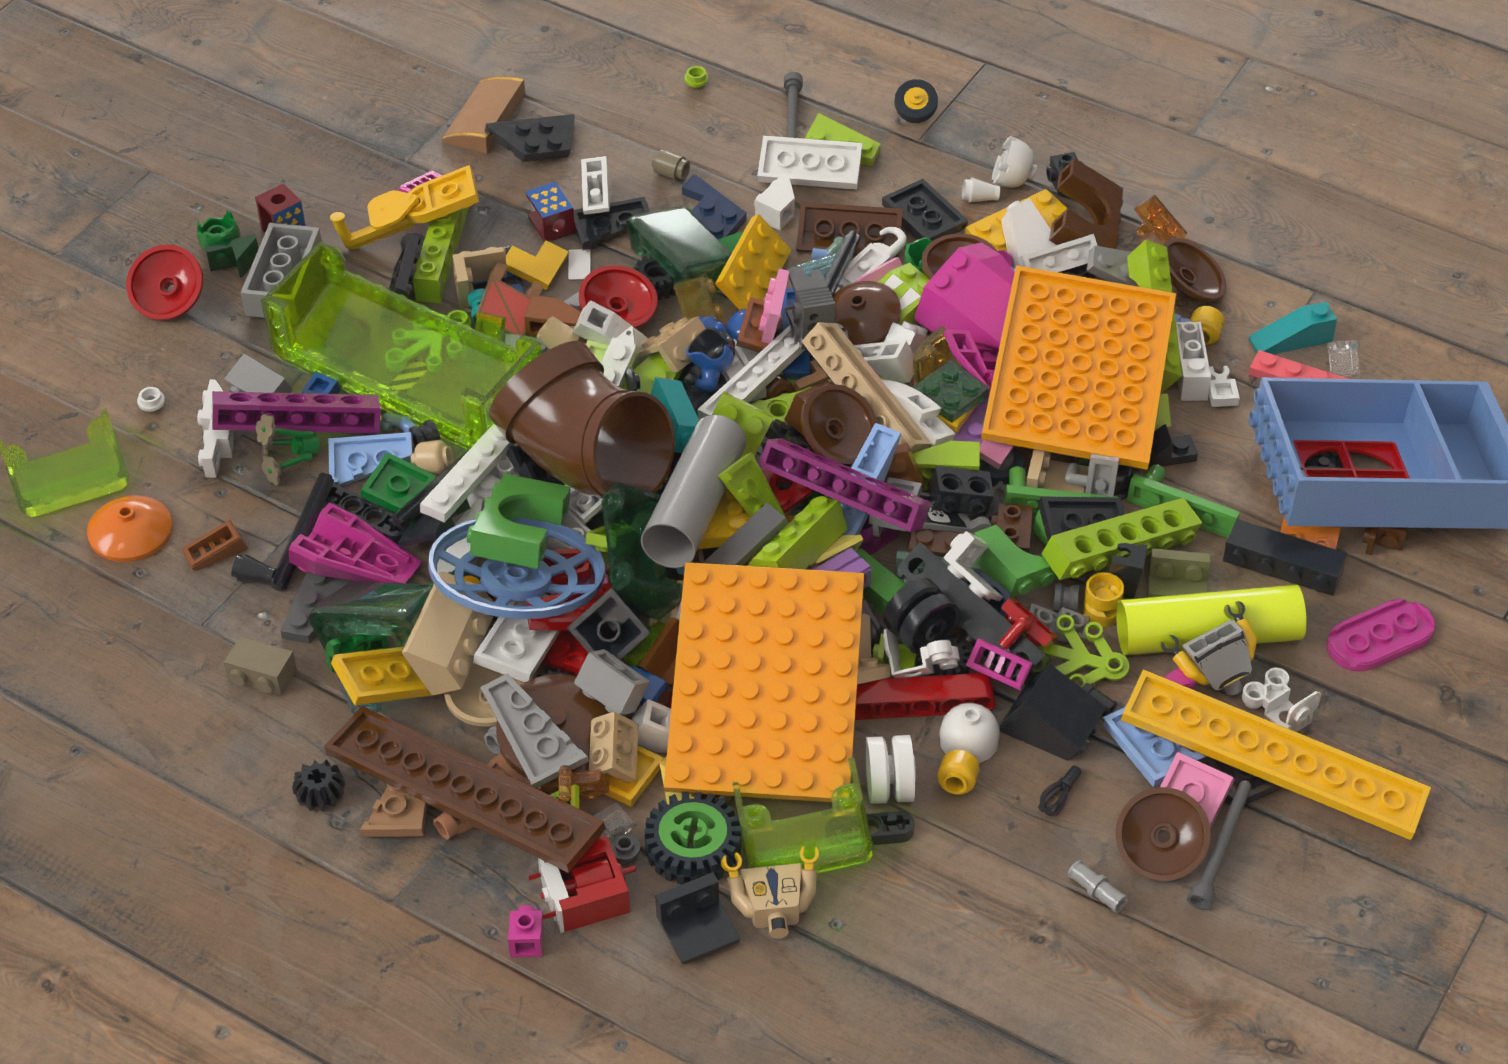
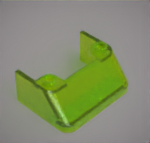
(838, 833)

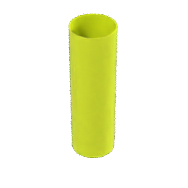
(1272, 612)

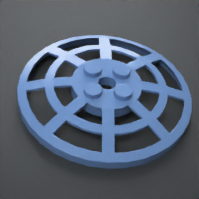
(518, 582)

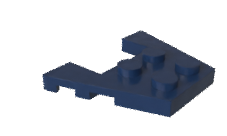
(714, 210)

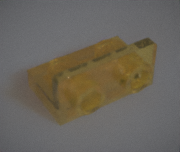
(697, 298)

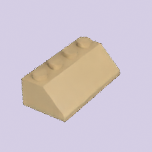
(445, 640)

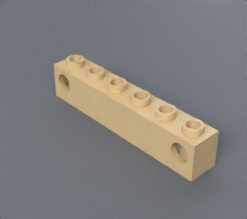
(850, 369)

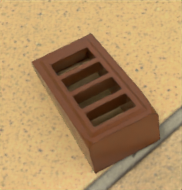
(218, 535)

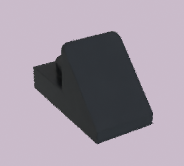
(1171, 450)

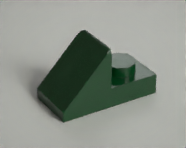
(233, 252)

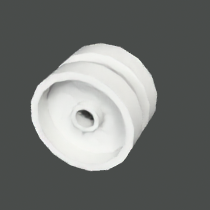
(892, 769)

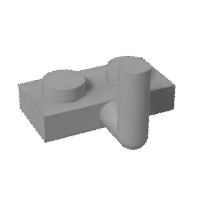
(1100, 477)

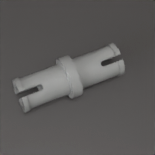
(1098, 886)

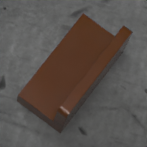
(662, 655)

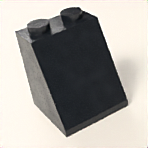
(1054, 715)

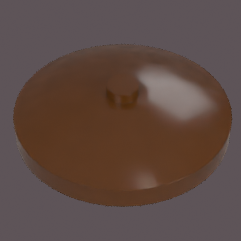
(567, 709)

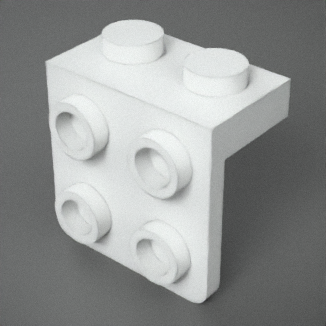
(963, 554)

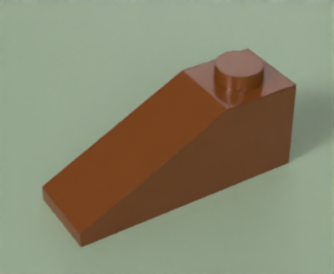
(543, 308)

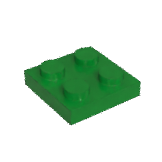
(395, 483)

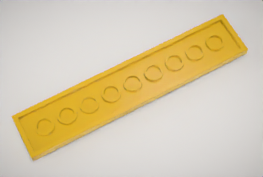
(1276, 754)

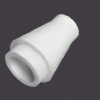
(977, 191)

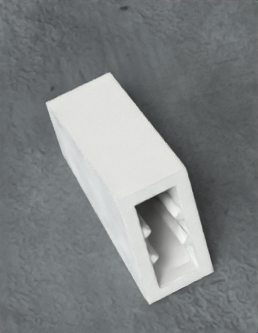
(1024, 230)

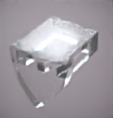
(1344, 357)

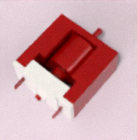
(595, 881)

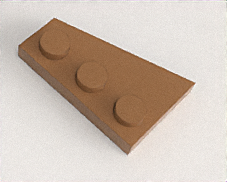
(396, 816)

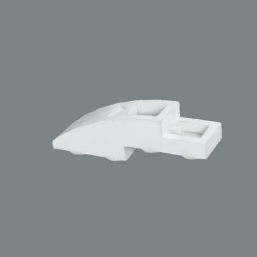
(922, 411)
(217, 443)

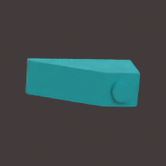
(1297, 330)

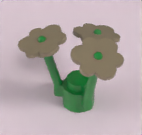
(303, 443)

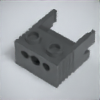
(811, 304)

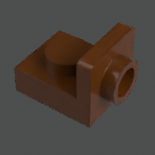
(1384, 536)

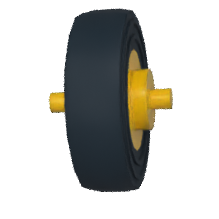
(916, 101)

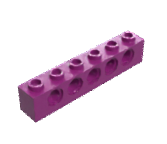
(297, 411)
(845, 484)

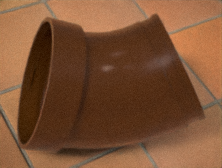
(584, 424)

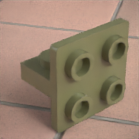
(1177, 572)

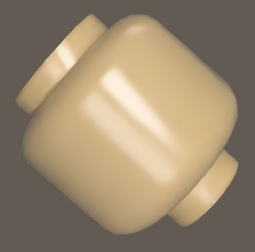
(433, 456)

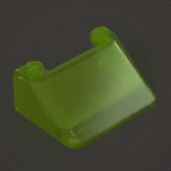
(67, 475)

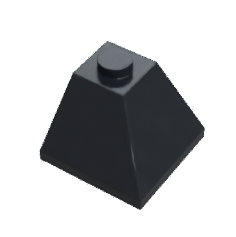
(610, 626)

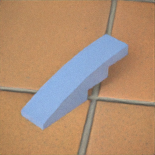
(873, 461)

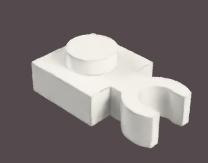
(1223, 390)

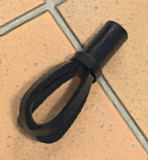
(1063, 784)

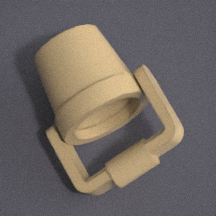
(556, 333)

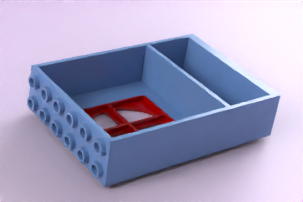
(1435, 435)

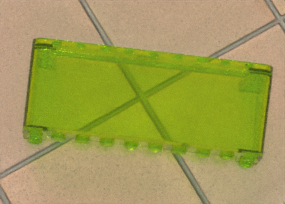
(390, 346)

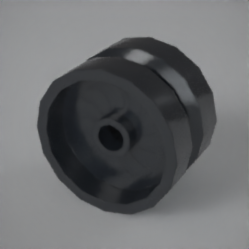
(920, 614)

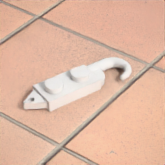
(873, 257)
(620, 356)

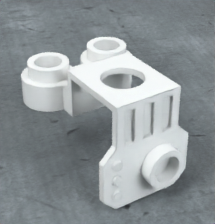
(936, 652)
(1275, 700)

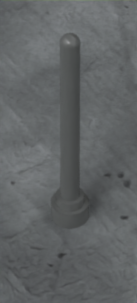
(793, 85)
(1202, 894)

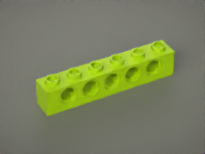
(437, 256)
(1095, 544)

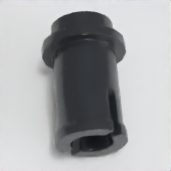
(1105, 700)

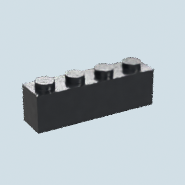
(1284, 557)

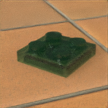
(953, 390)

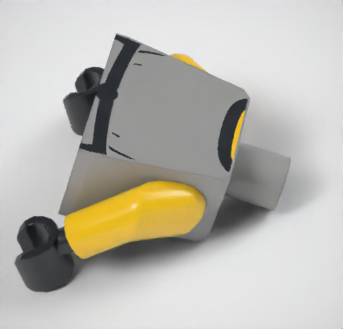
(1220, 654)

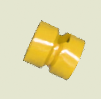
(1102, 597)

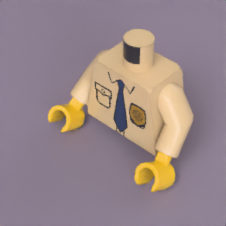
(773, 893)

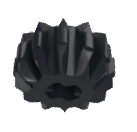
(318, 785)

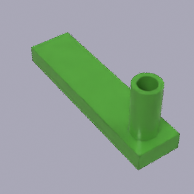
(1149, 492)
(1019, 494)

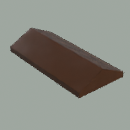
(824, 222)

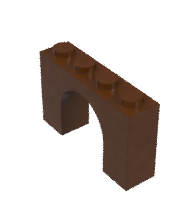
(1098, 196)

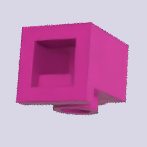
(525, 932)

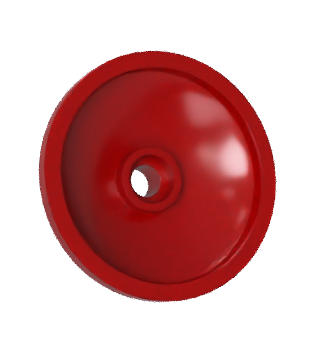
(155, 272)
(620, 289)

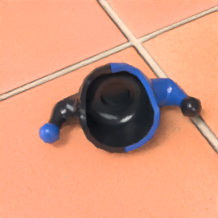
(712, 353)

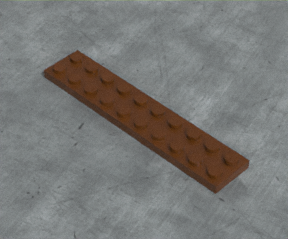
(466, 788)

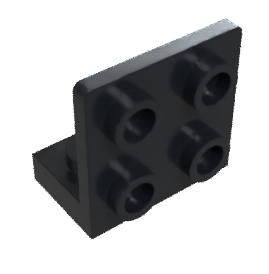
(695, 919)

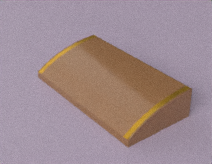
(490, 102)

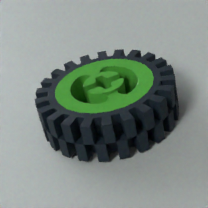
(671, 832)

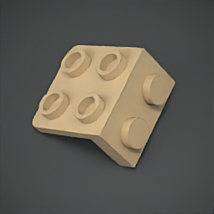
(673, 342)

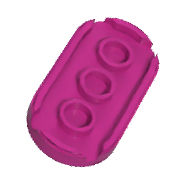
(1380, 635)

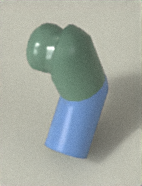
(832, 249)
(399, 421)

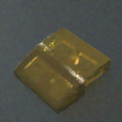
(931, 355)

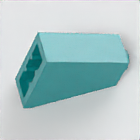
(679, 407)

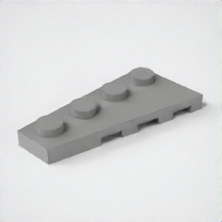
(530, 732)

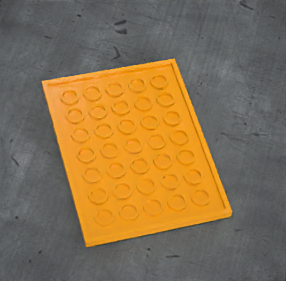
(1080, 367)
(765, 682)

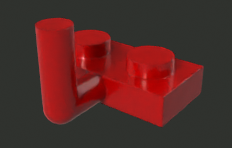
(1023, 620)

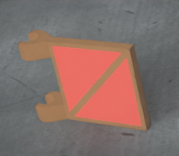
(507, 301)

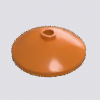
(129, 528)

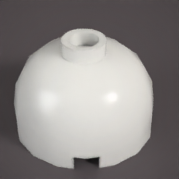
(1014, 164)
(970, 729)

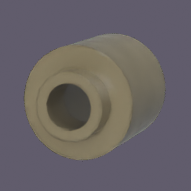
(670, 165)

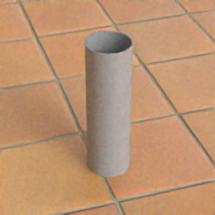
(693, 492)

